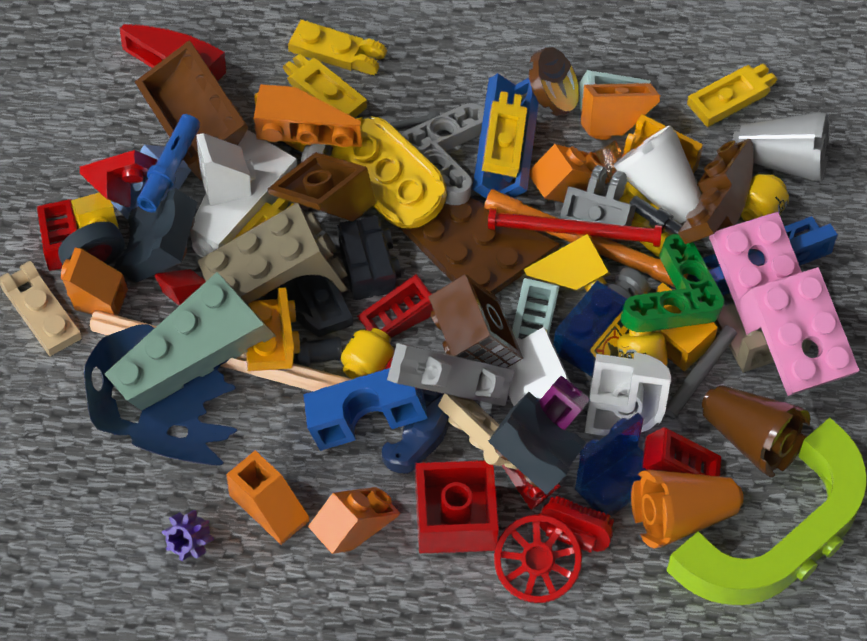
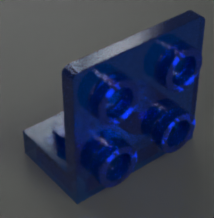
(611, 466)

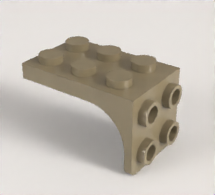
(276, 253)

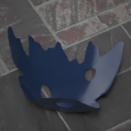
(177, 409)

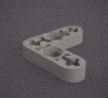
(464, 124)

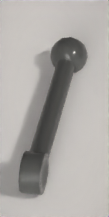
(416, 121)

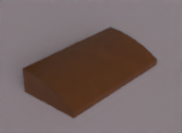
(188, 87)

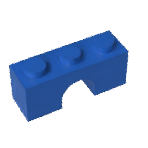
(337, 408)

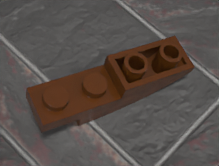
(723, 191)

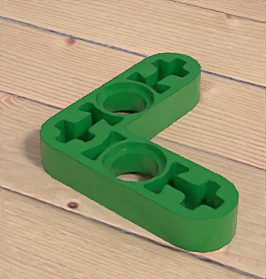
(647, 311)

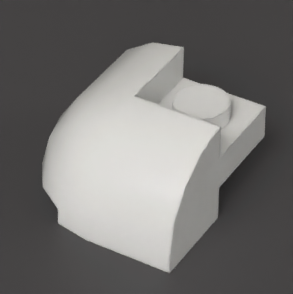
(625, 388)

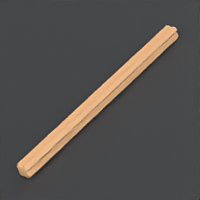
(297, 376)

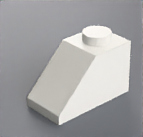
(224, 170)

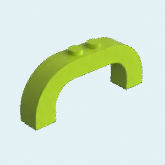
(753, 580)

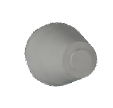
(790, 144)

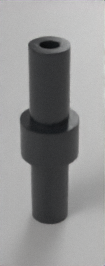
(655, 216)

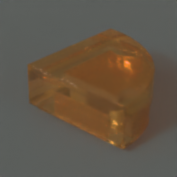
(608, 157)

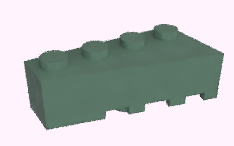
(189, 344)

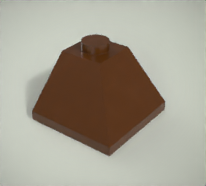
(328, 186)

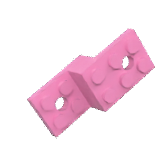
(784, 303)

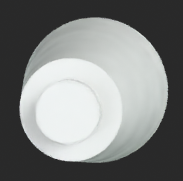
(662, 173)

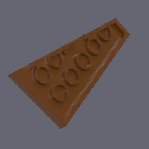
(463, 245)

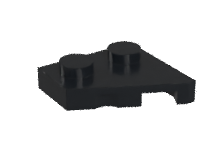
(317, 304)

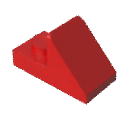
(115, 174)

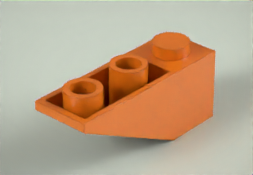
(296, 116)

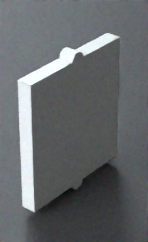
(537, 368)

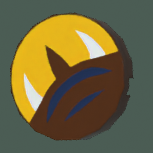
(554, 81)

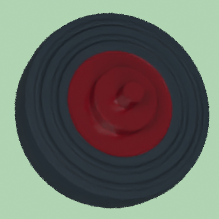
(98, 239)

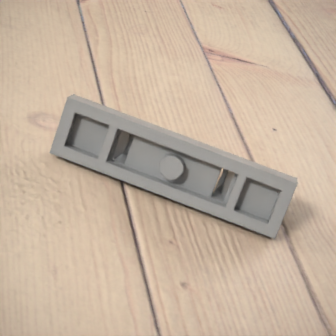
(450, 374)

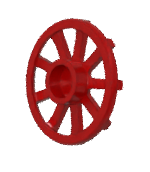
(538, 558)

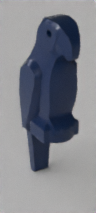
(418, 438)

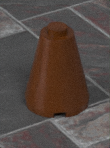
(757, 426)

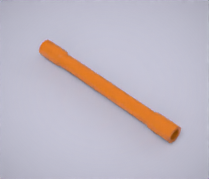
(605, 246)

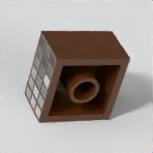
(474, 323)

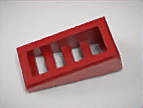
(54, 210)
(404, 321)
(661, 450)

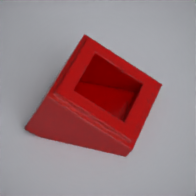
(179, 284)

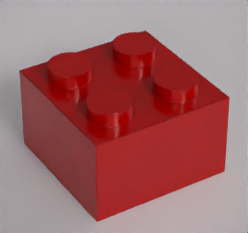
(456, 507)

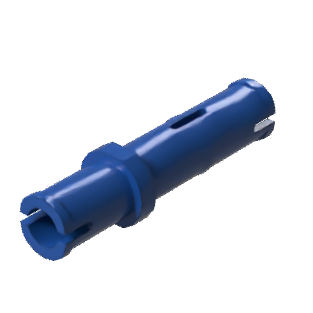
(163, 173)

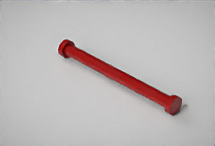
(574, 227)

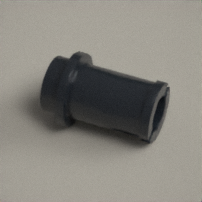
(319, 351)

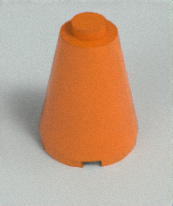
(681, 504)

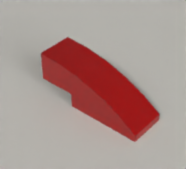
(155, 44)

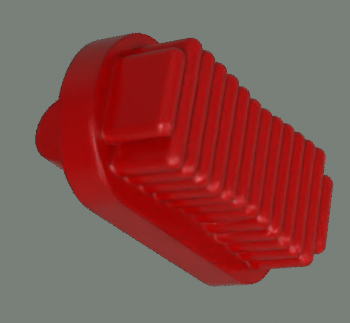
(589, 526)

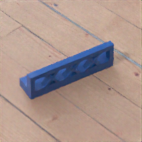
(486, 181)
(806, 247)

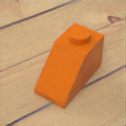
(615, 107)

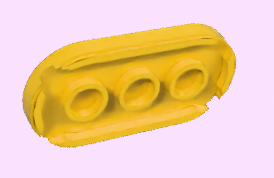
(403, 180)

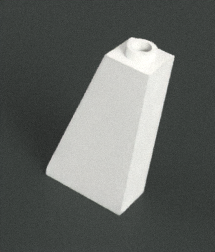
(221, 222)

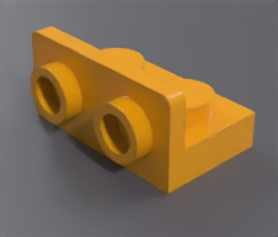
(279, 350)

